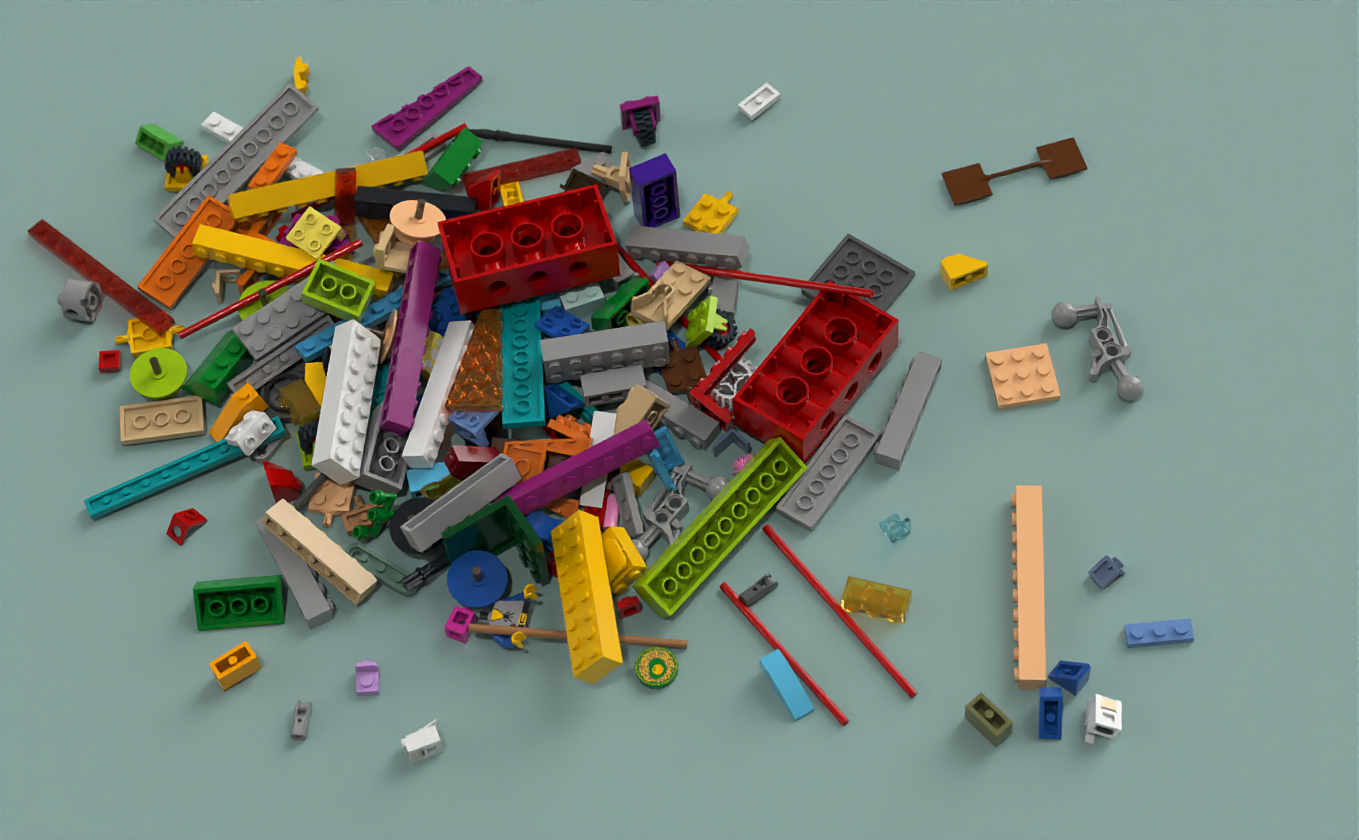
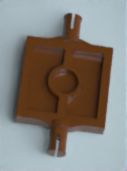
(683, 371)

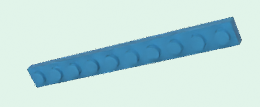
(375, 314)

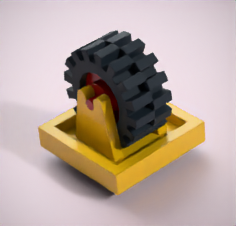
(182, 167)

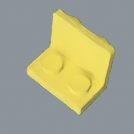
(314, 233)

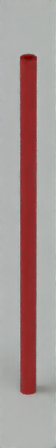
(768, 636)

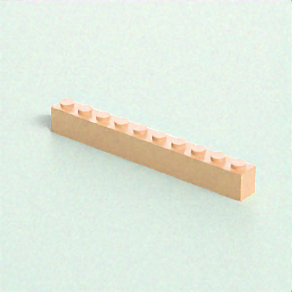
(1029, 587)

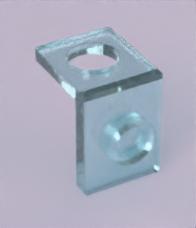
(897, 531)

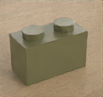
(988, 719)

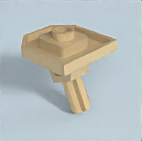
(617, 176)

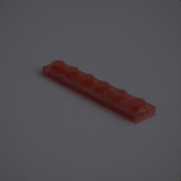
(529, 168)

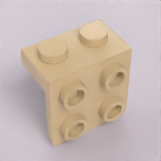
(390, 253)

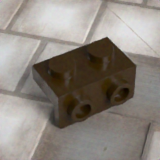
(579, 180)

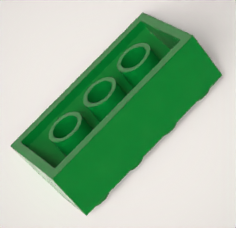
(219, 367)
(239, 602)

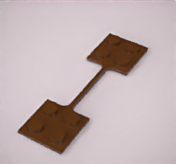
(972, 184)

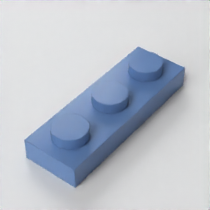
(1159, 633)

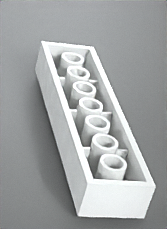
(346, 402)

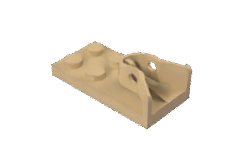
(670, 295)

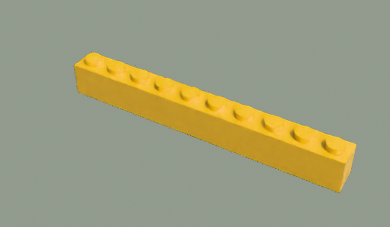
(322, 185)
(275, 257)

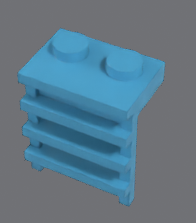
(665, 457)

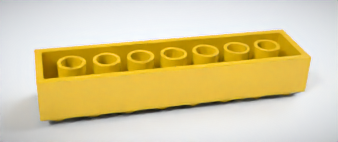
(586, 597)

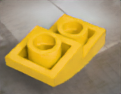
(300, 75)

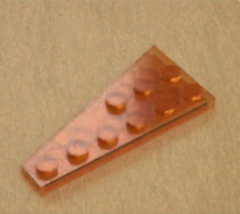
(481, 369)

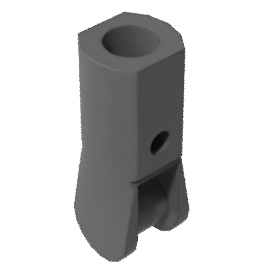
(755, 592)

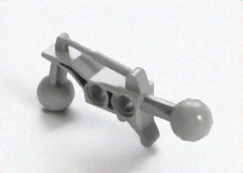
(1103, 344)
(673, 516)

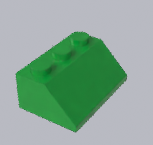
(453, 161)
(616, 307)

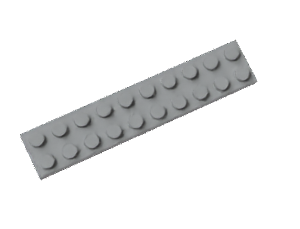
(240, 157)

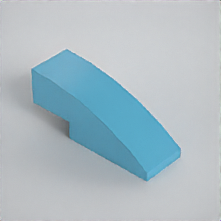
(786, 684)

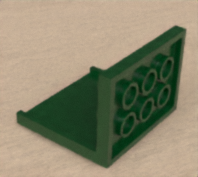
(496, 531)

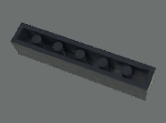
(378, 202)

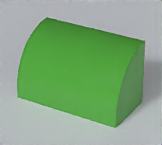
(157, 140)

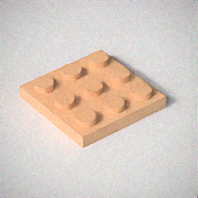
(1022, 376)

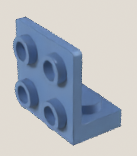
(472, 424)

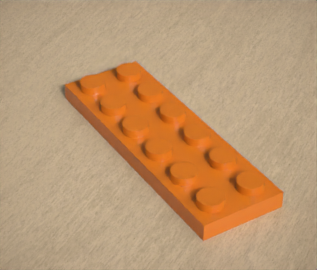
(178, 265)

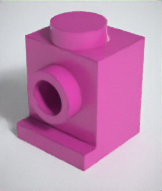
(453, 625)

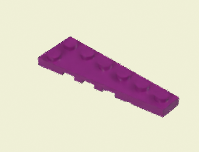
(413, 119)

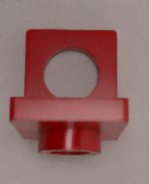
(184, 520)

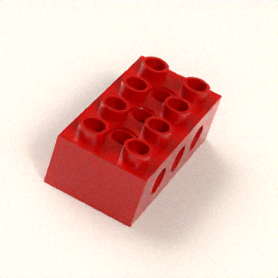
(529, 249)
(816, 371)

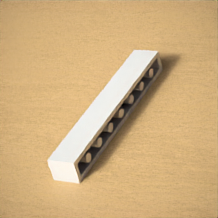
(432, 416)

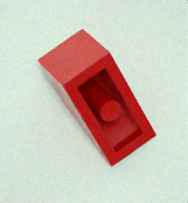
(486, 190)

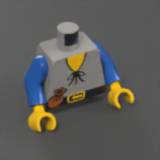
(511, 612)

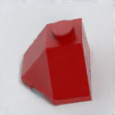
(282, 482)

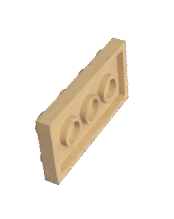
(162, 420)

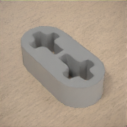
(270, 449)

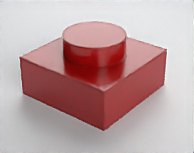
(109, 361)
(628, 606)

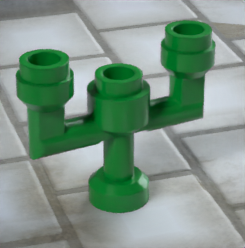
(376, 515)

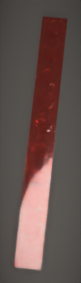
(109, 282)

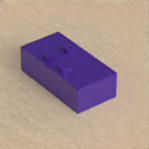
(655, 191)

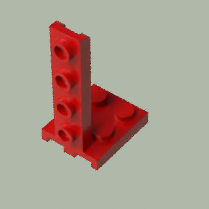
(701, 393)

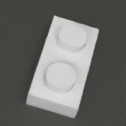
(759, 101)

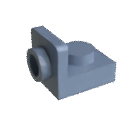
(1106, 570)

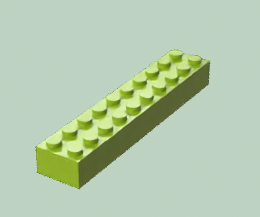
(719, 527)

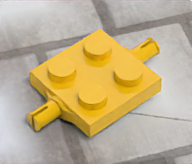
(711, 214)
(143, 338)

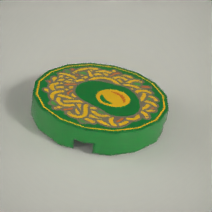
(656, 667)

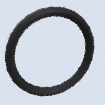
(285, 375)

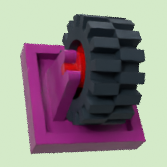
(641, 118)

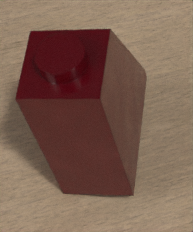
(466, 460)

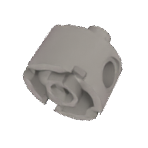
(80, 300)

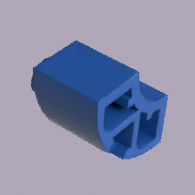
(542, 526)

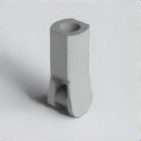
(301, 722)

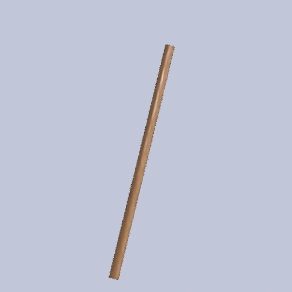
(559, 634)

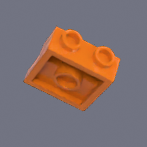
(569, 428)

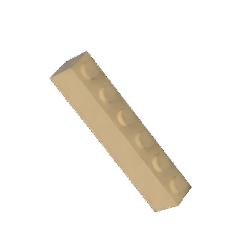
(319, 551)

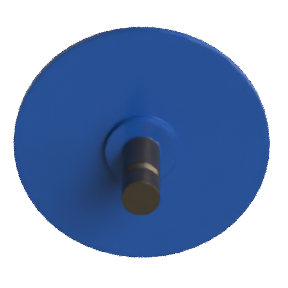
(477, 579)

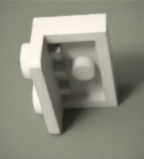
(250, 431)

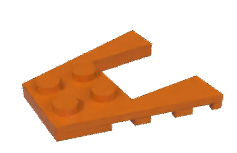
(531, 457)

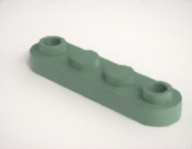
(381, 568)

